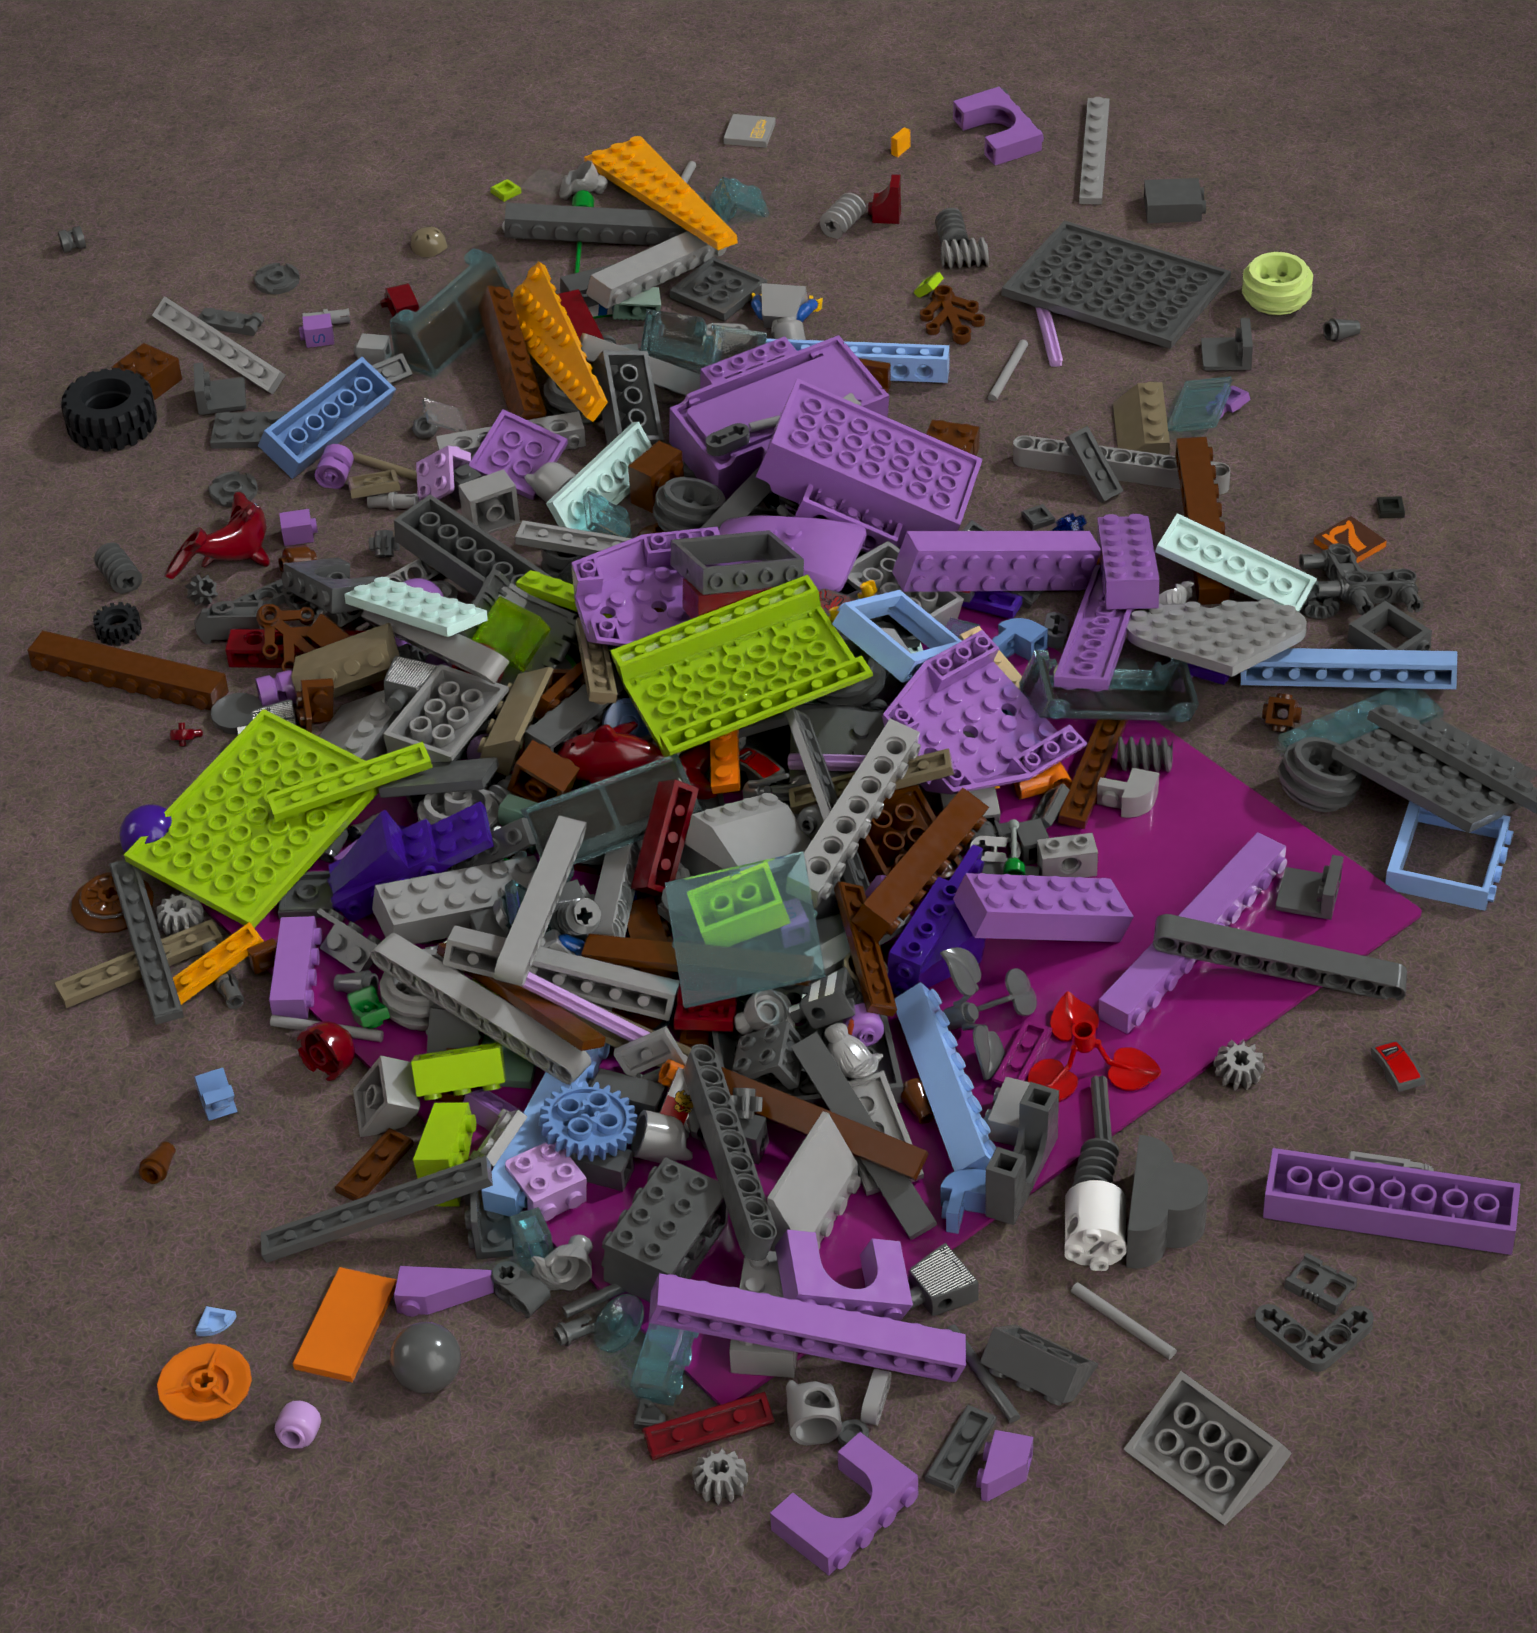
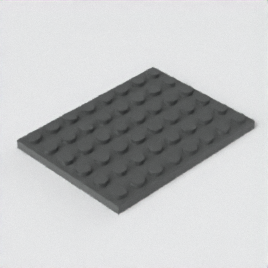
(1116, 284)

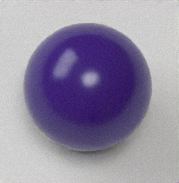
(144, 821)

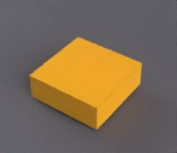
(900, 142)

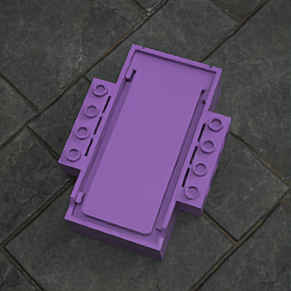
(757, 388)
(865, 468)

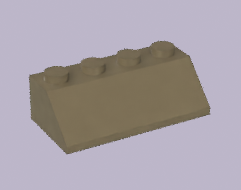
(1142, 419)
(350, 662)
(513, 718)

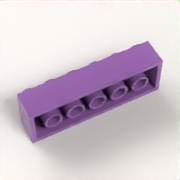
(1127, 562)
(1042, 907)

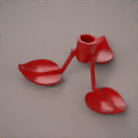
(1078, 1022)

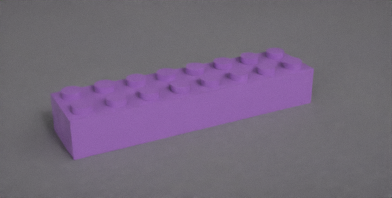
(995, 560)
(1392, 1201)

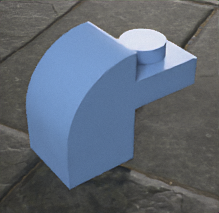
(1020, 637)
(215, 1094)
(961, 1192)

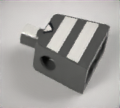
(827, 1000)

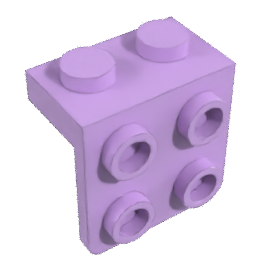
(436, 472)
(548, 1179)

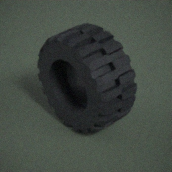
(109, 409)

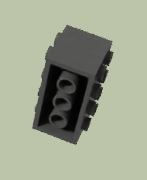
(664, 1229)

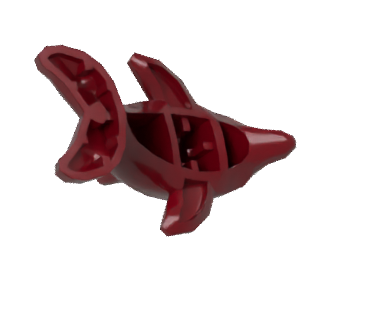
(234, 542)
(615, 751)

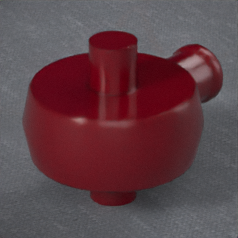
(184, 734)

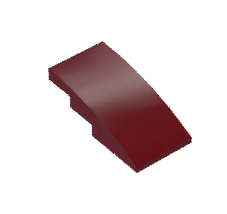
(708, 1017)

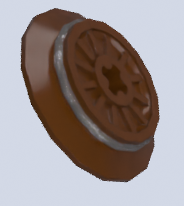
(98, 905)

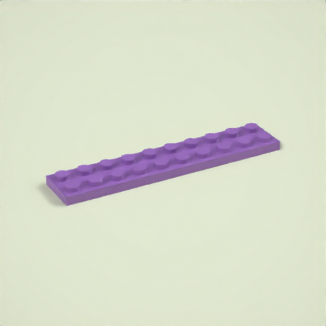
(1093, 641)

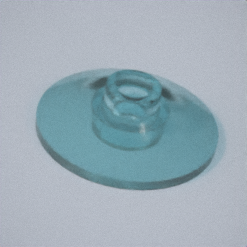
(618, 1323)

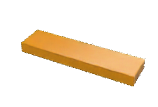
(215, 962)

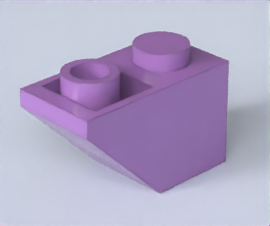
(1006, 1463)

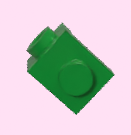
(367, 1008)

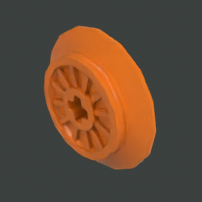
(184, 1376)

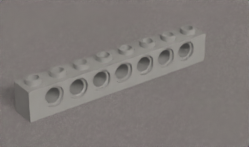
(858, 807)

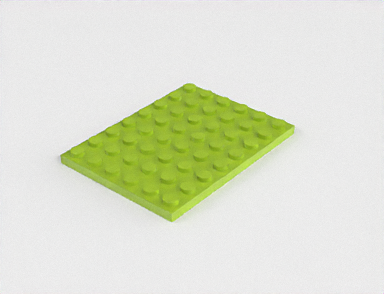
(223, 831)

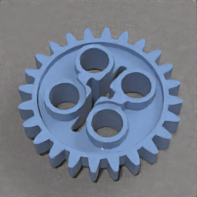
(588, 1121)

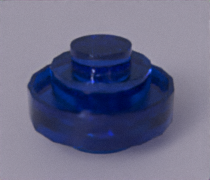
(1070, 523)

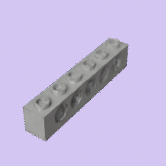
(566, 425)

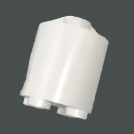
(1095, 1224)

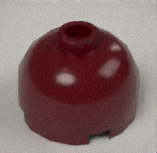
(326, 1045)

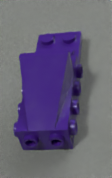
(394, 854)
(932, 929)

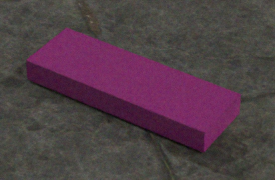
(1023, 1053)

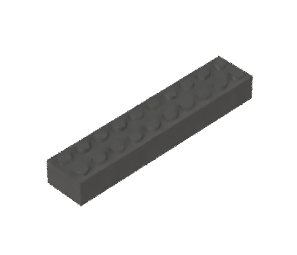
(461, 549)

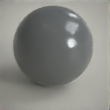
(425, 1357)

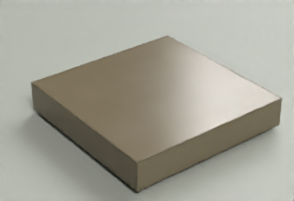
(373, 484)

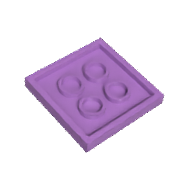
(518, 449)

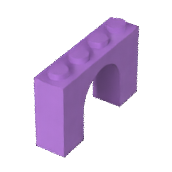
(997, 107)
(883, 1271)
(832, 1541)

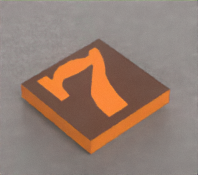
(1353, 534)

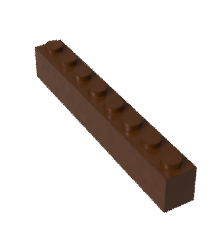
(510, 354)
(1201, 505)
(127, 670)
(920, 864)

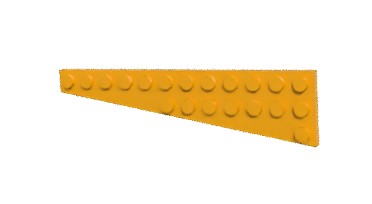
(650, 179)
(554, 341)

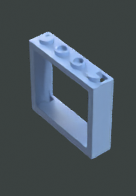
(855, 623)
(1444, 889)

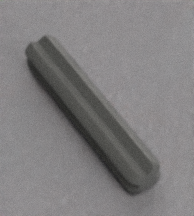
(1101, 1109)

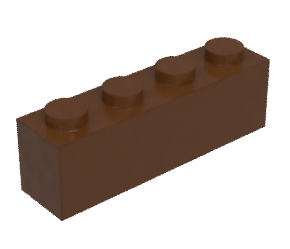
(649, 925)

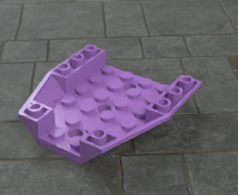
(628, 585)
(967, 693)

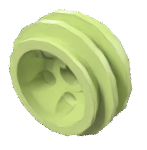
(1277, 283)

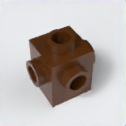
(1277, 703)

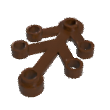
(945, 296)
(291, 635)

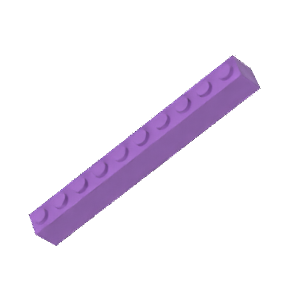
(1218, 903)
(807, 1328)

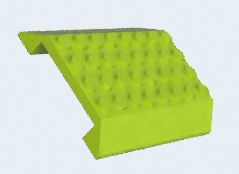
(736, 666)

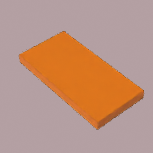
(345, 1324)

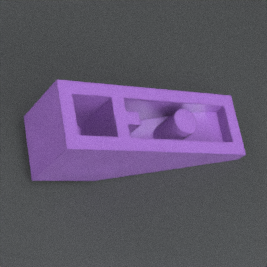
(434, 1289)

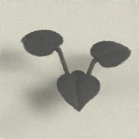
(965, 975)

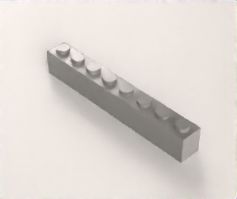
(649, 269)
(581, 976)

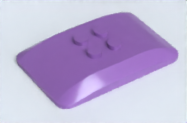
(824, 544)

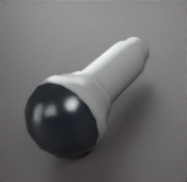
(356, 830)

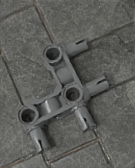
(1358, 585)

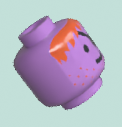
(865, 1025)

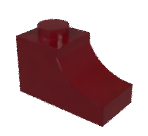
(887, 204)

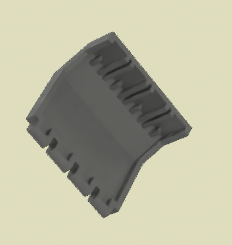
(559, 620)

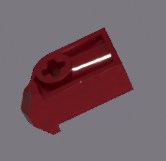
(399, 298)

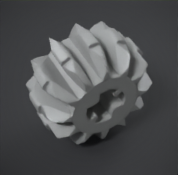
(179, 914)
(1235, 1054)
(720, 1476)

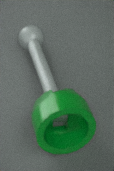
(1013, 865)

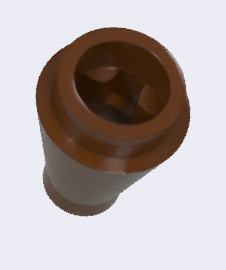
(917, 1101)
(157, 1163)

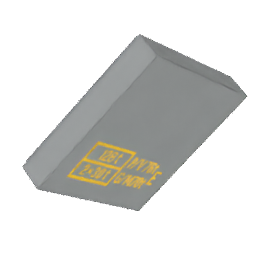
(749, 130)

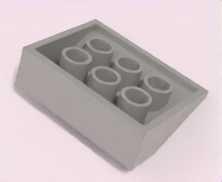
(878, 566)
(444, 713)
(361, 725)
(746, 832)
(815, 1183)
(1206, 1449)

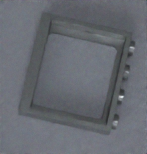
(777, 565)

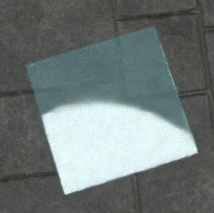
(744, 929)

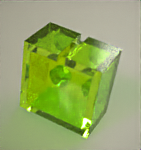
(512, 632)

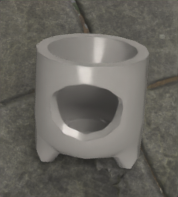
(549, 479)
(659, 1138)
(813, 1412)

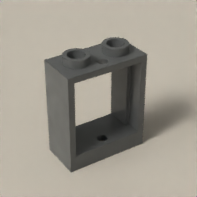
(1362, 630)

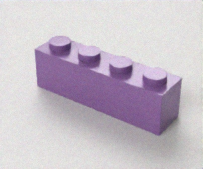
(294, 967)

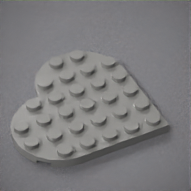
(1218, 637)

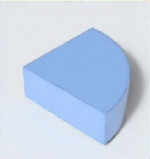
(214, 1320)

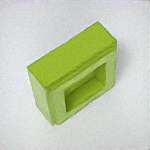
(505, 190)
(928, 284)

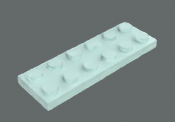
(603, 476)
(1234, 563)
(416, 606)

